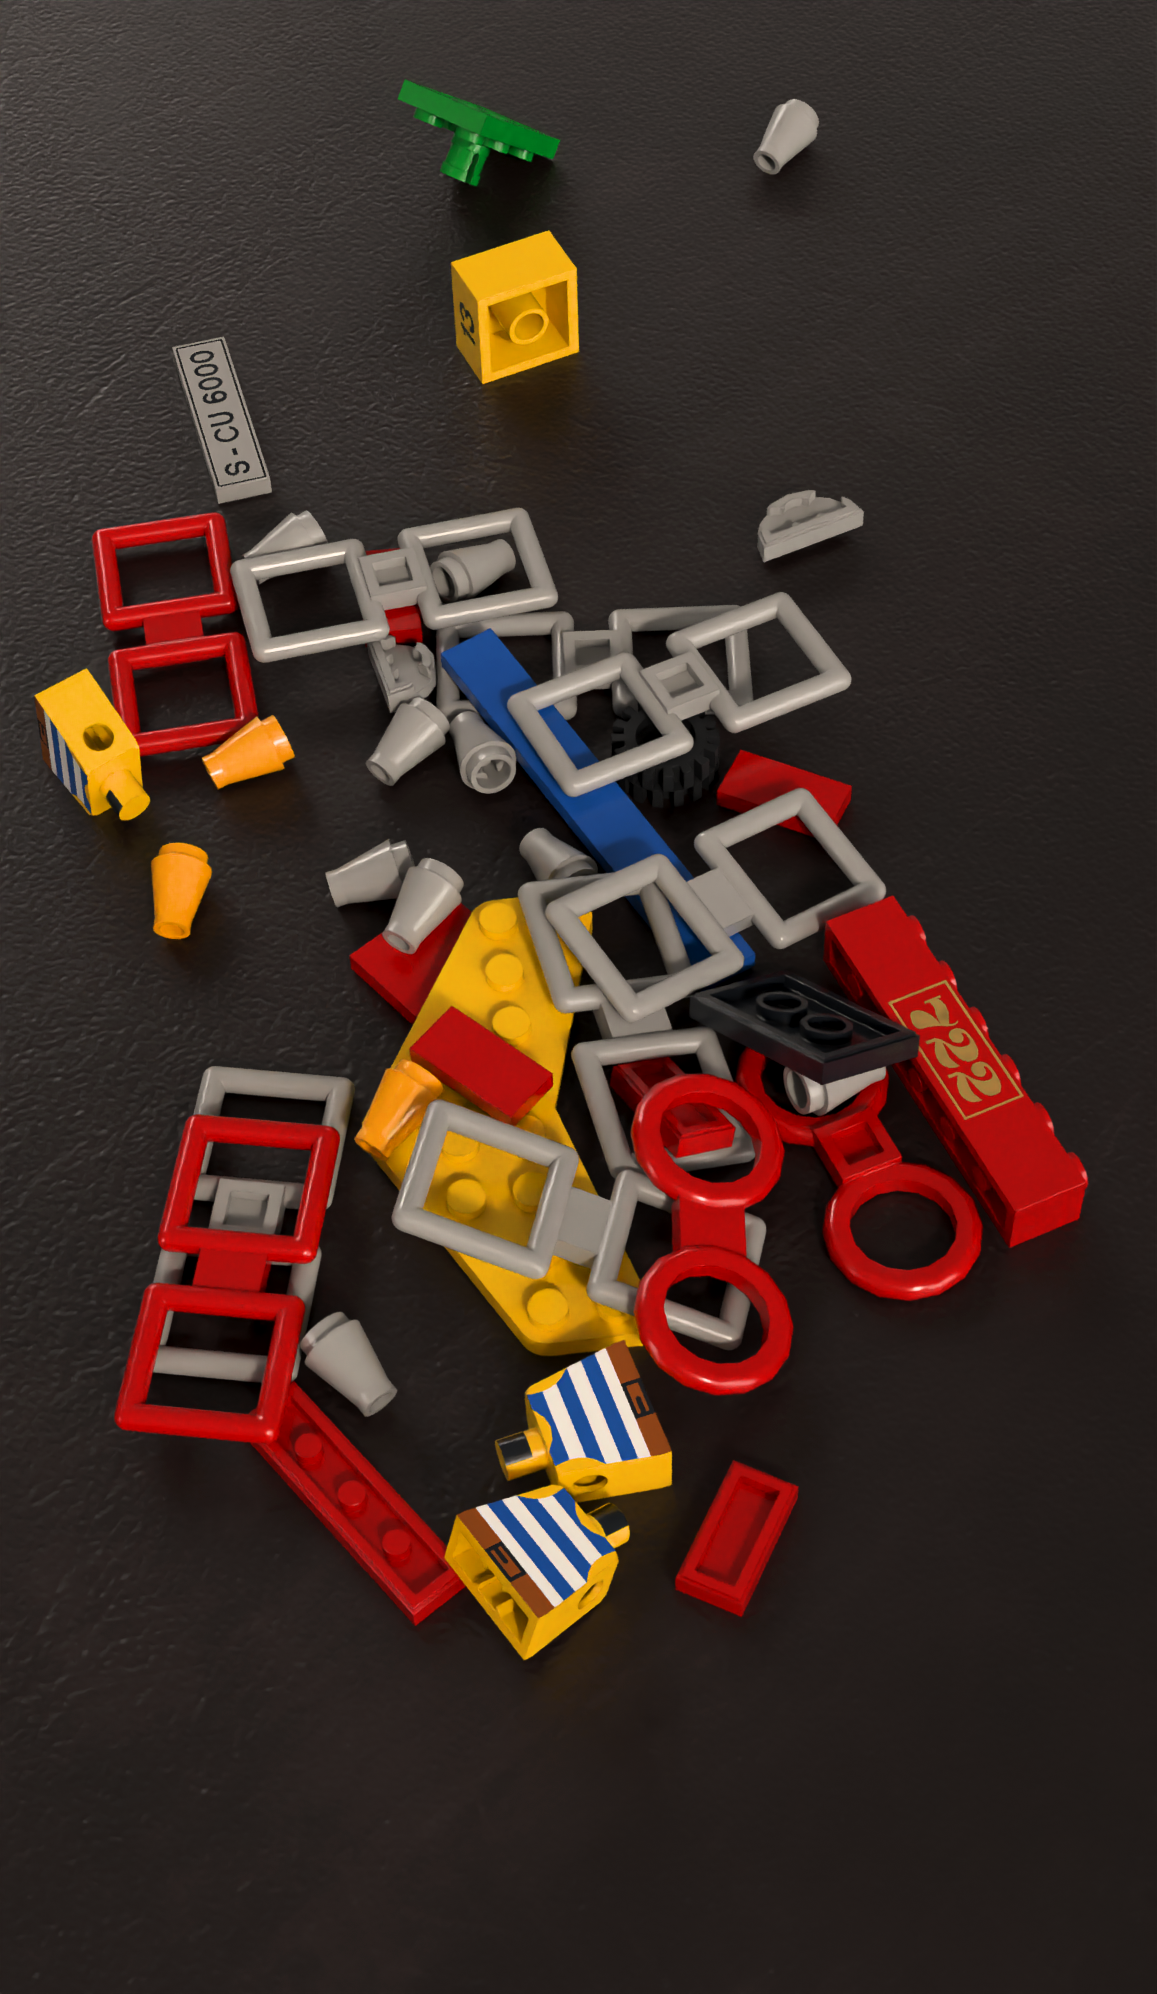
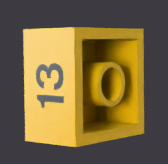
(515, 306)

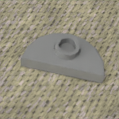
(804, 520)
(402, 670)

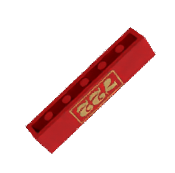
(959, 1078)

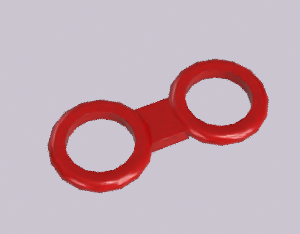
(865, 1165)
(710, 1235)

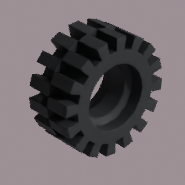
(676, 776)

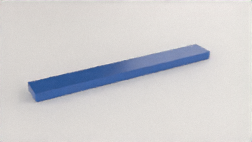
(601, 818)

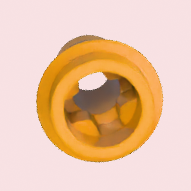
(249, 753)
(178, 887)
(397, 1108)

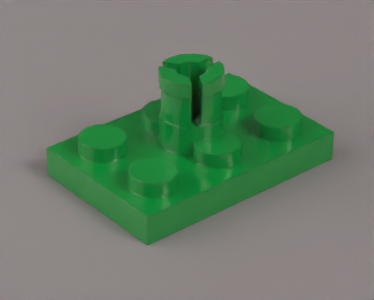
(475, 131)

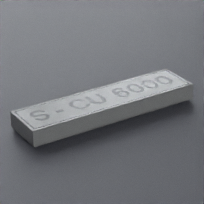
(221, 420)

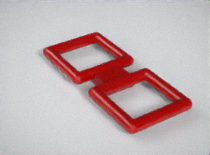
(173, 630)
(229, 1280)

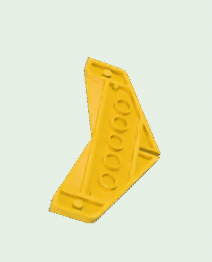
(501, 986)

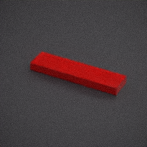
(361, 1509)

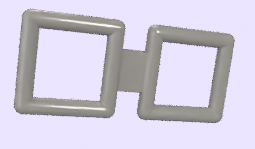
(392, 582)
(582, 648)
(677, 692)
(713, 904)
(626, 1040)
(251, 1207)
(566, 1221)

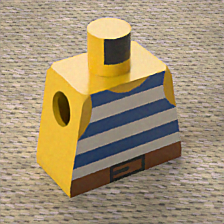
(90, 747)
(591, 1430)
(536, 1561)

